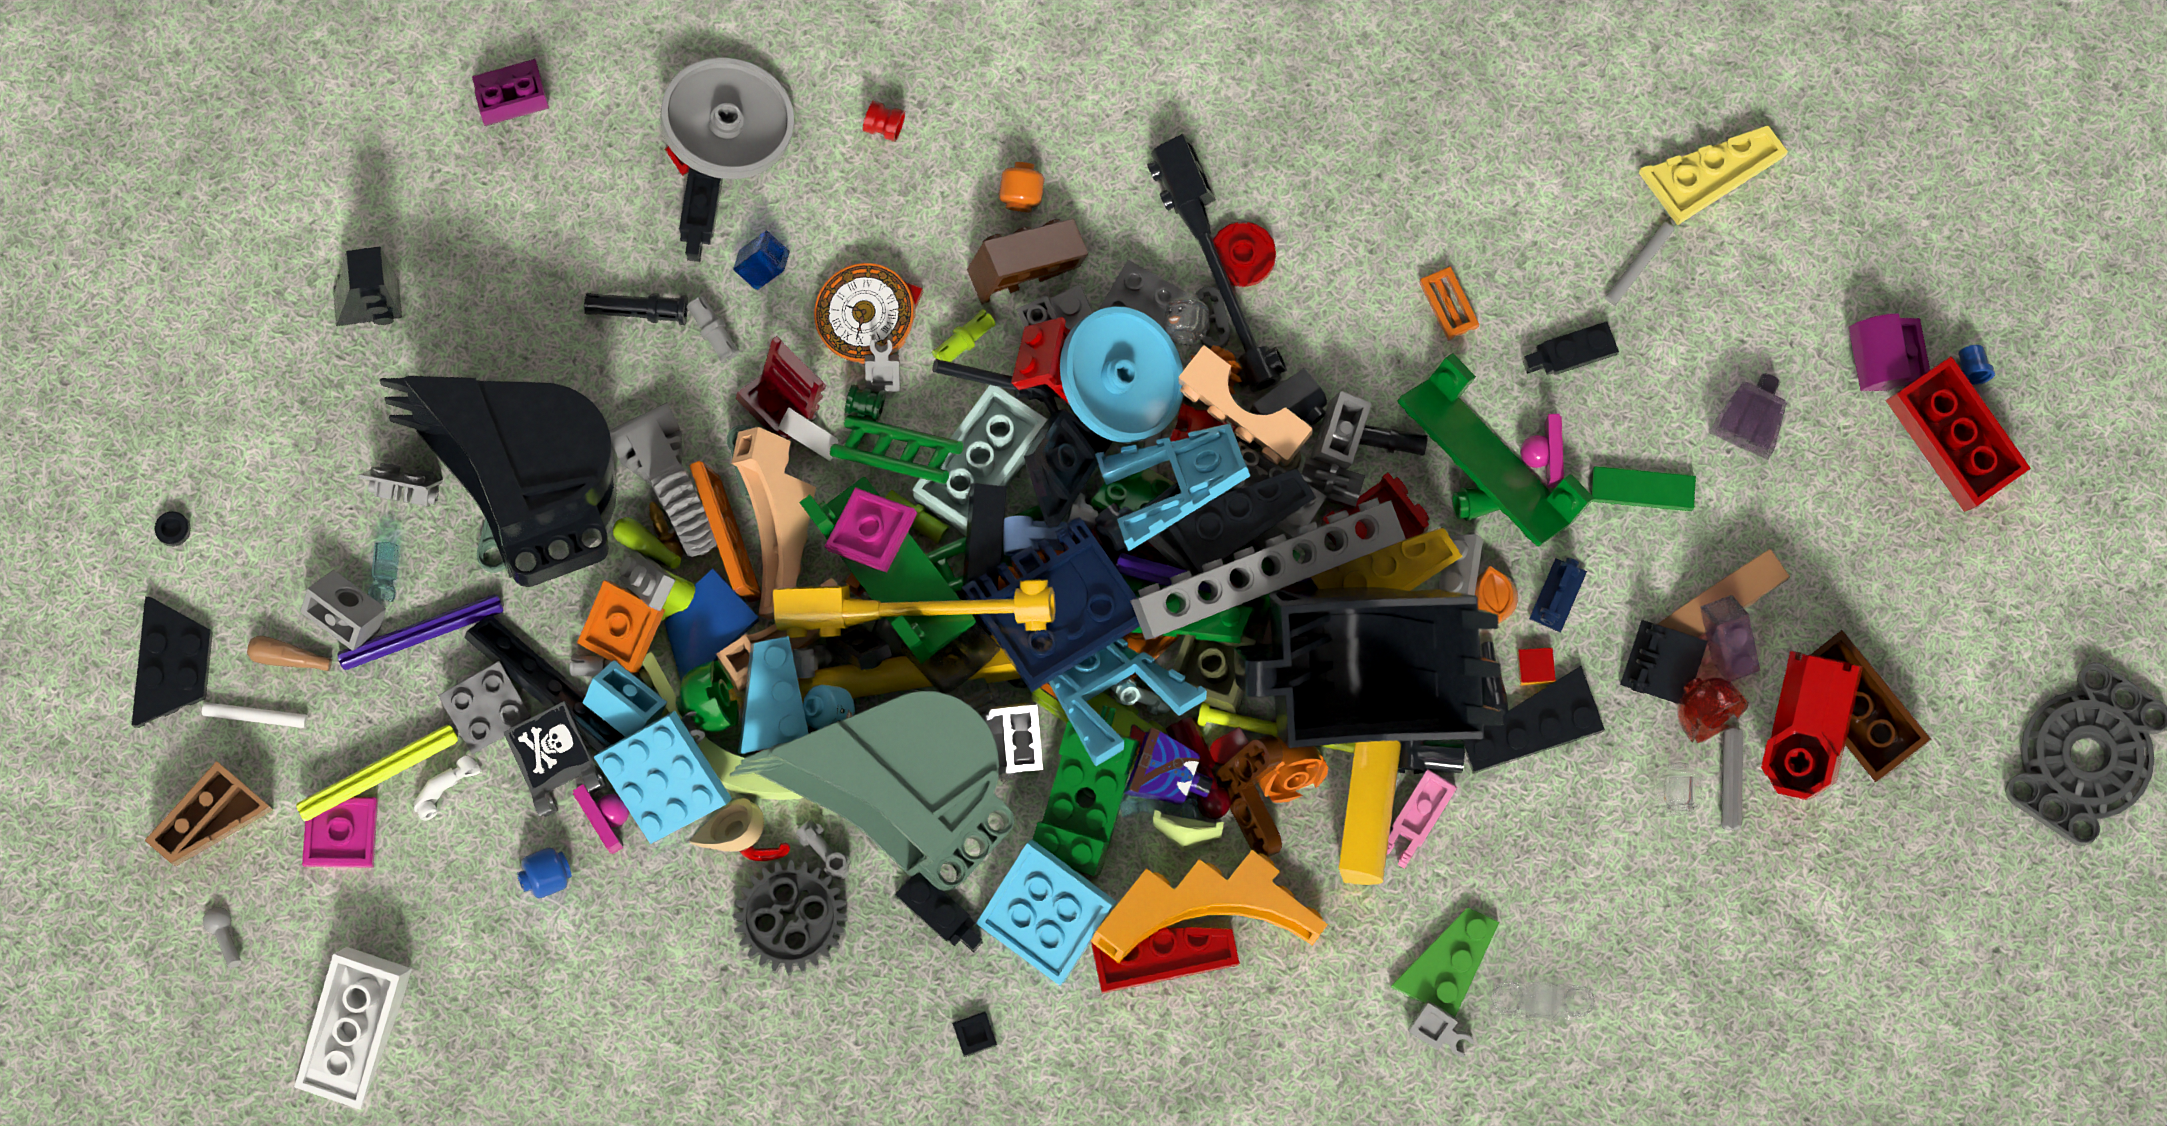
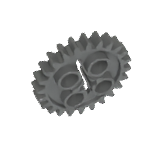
(818, 932)

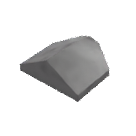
(1016, 736)

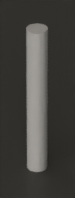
(1639, 263)

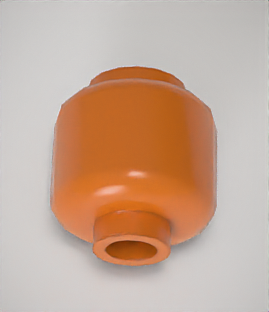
(1021, 187)

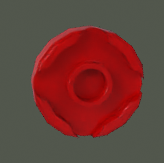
(1243, 265)

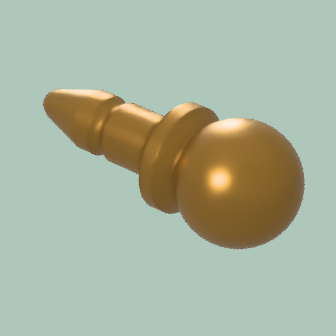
(661, 529)

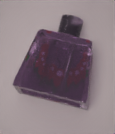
(1753, 417)

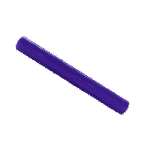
(420, 632)

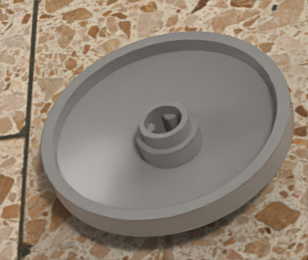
(727, 118)

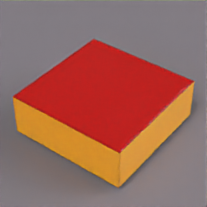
(1536, 666)

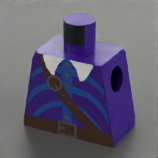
(1166, 770)

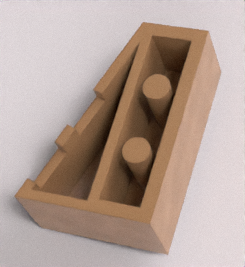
(206, 815)

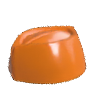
(1496, 593)

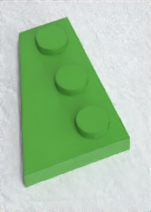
(1449, 962)

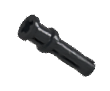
(651, 307)

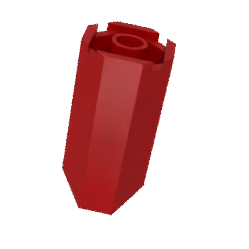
(1810, 725)

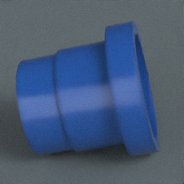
(1975, 364)

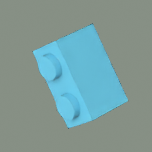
(623, 700)

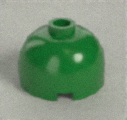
(707, 693)

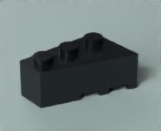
(366, 289)

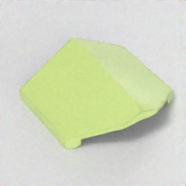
(1187, 832)

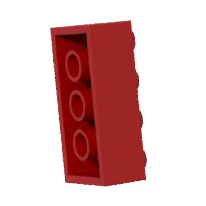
(1958, 434)

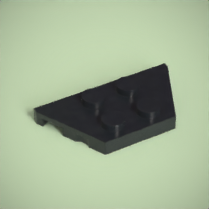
(1062, 463)
(170, 663)

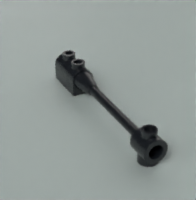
(1188, 194)
(1298, 394)

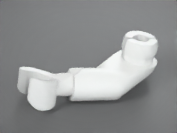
(436, 785)

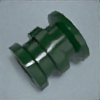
(865, 402)

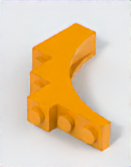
(1204, 892)

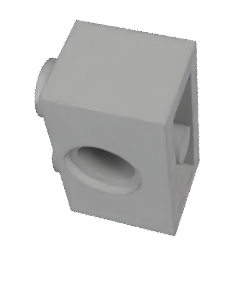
(1341, 430)
(343, 610)

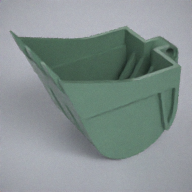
(904, 774)

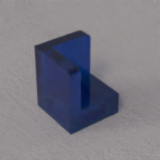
(761, 260)

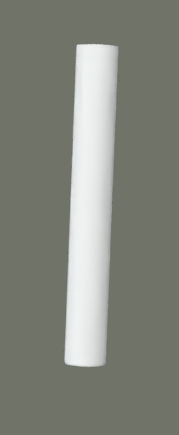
(254, 715)

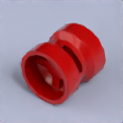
(884, 120)

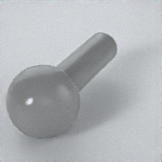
(217, 922)

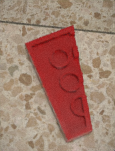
(1167, 956)

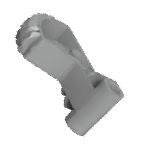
(653, 451)

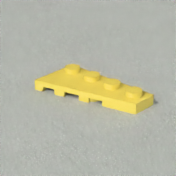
(1700, 178)

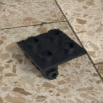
(1662, 661)

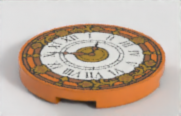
(862, 303)

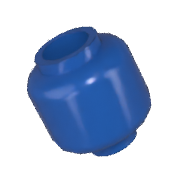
(544, 873)

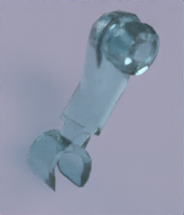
(1188, 808)

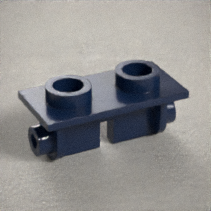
(1558, 594)

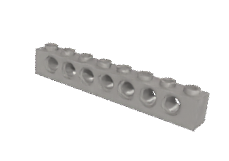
(1382, 531)

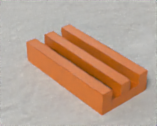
(1460, 328)

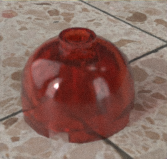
(1708, 706)

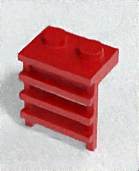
(1040, 356)

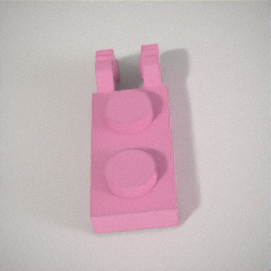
(1421, 813)

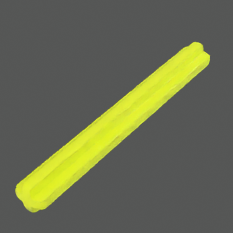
(376, 772)

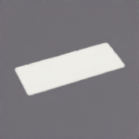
(807, 433)

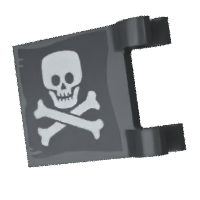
(552, 754)

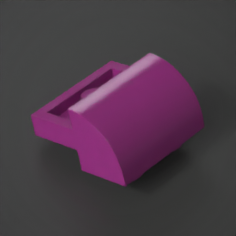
(510, 92)
(1888, 351)

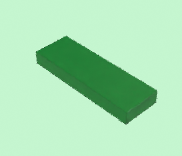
(1643, 488)

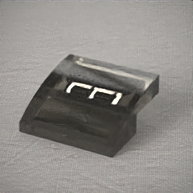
(957, 659)

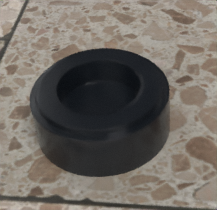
(172, 528)

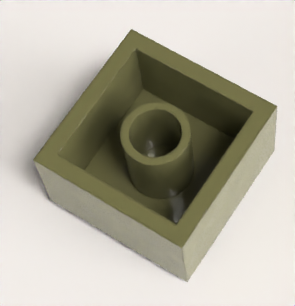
(1213, 668)

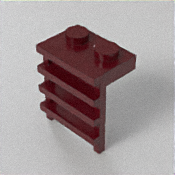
(782, 385)

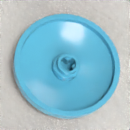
(1121, 374)

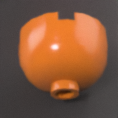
(1297, 770)

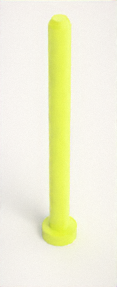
(1251, 724)

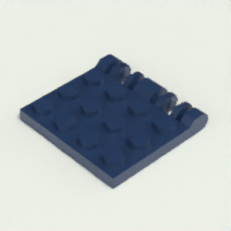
(1090, 606)

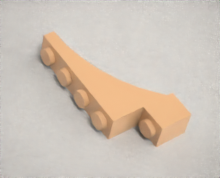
(779, 515)

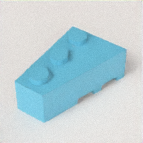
(772, 698)

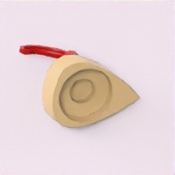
(738, 829)

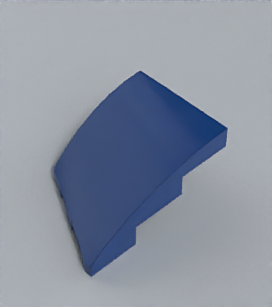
(708, 624)

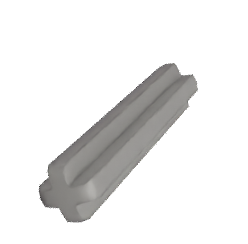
(1732, 779)

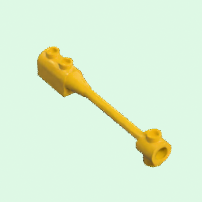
(833, 609)

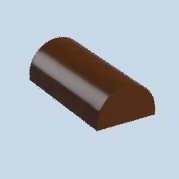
(1881, 727)

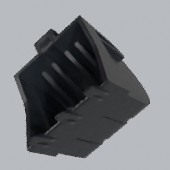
(528, 458)
(1372, 666)

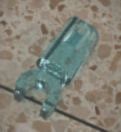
(384, 571)

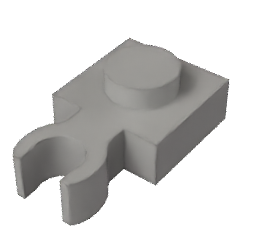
(882, 369)
(1436, 1027)

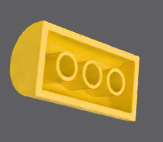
(1369, 812)

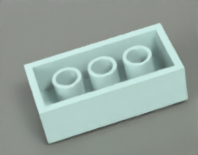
(993, 453)

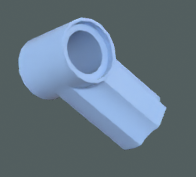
(1023, 532)

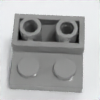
(1070, 305)

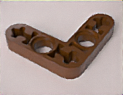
(1239, 783)

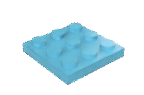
(662, 777)
(1046, 912)

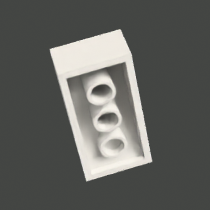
(352, 1026)

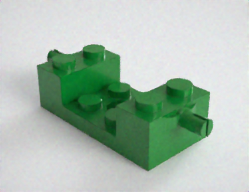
(1079, 833)

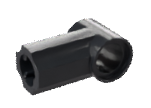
(1431, 755)

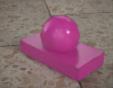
(1546, 450)
(607, 814)

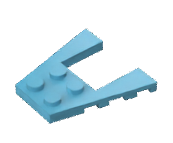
(1204, 469)
(1102, 672)

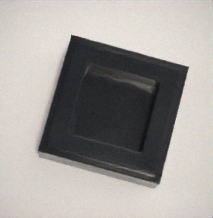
(974, 1034)

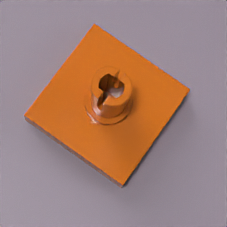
(620, 626)

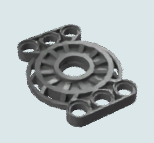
(2113, 728)

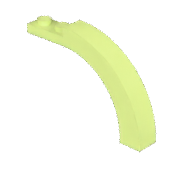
(719, 759)

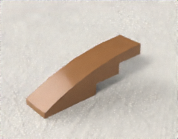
(1745, 584)

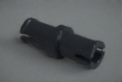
(1392, 440)

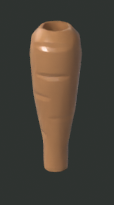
(279, 653)

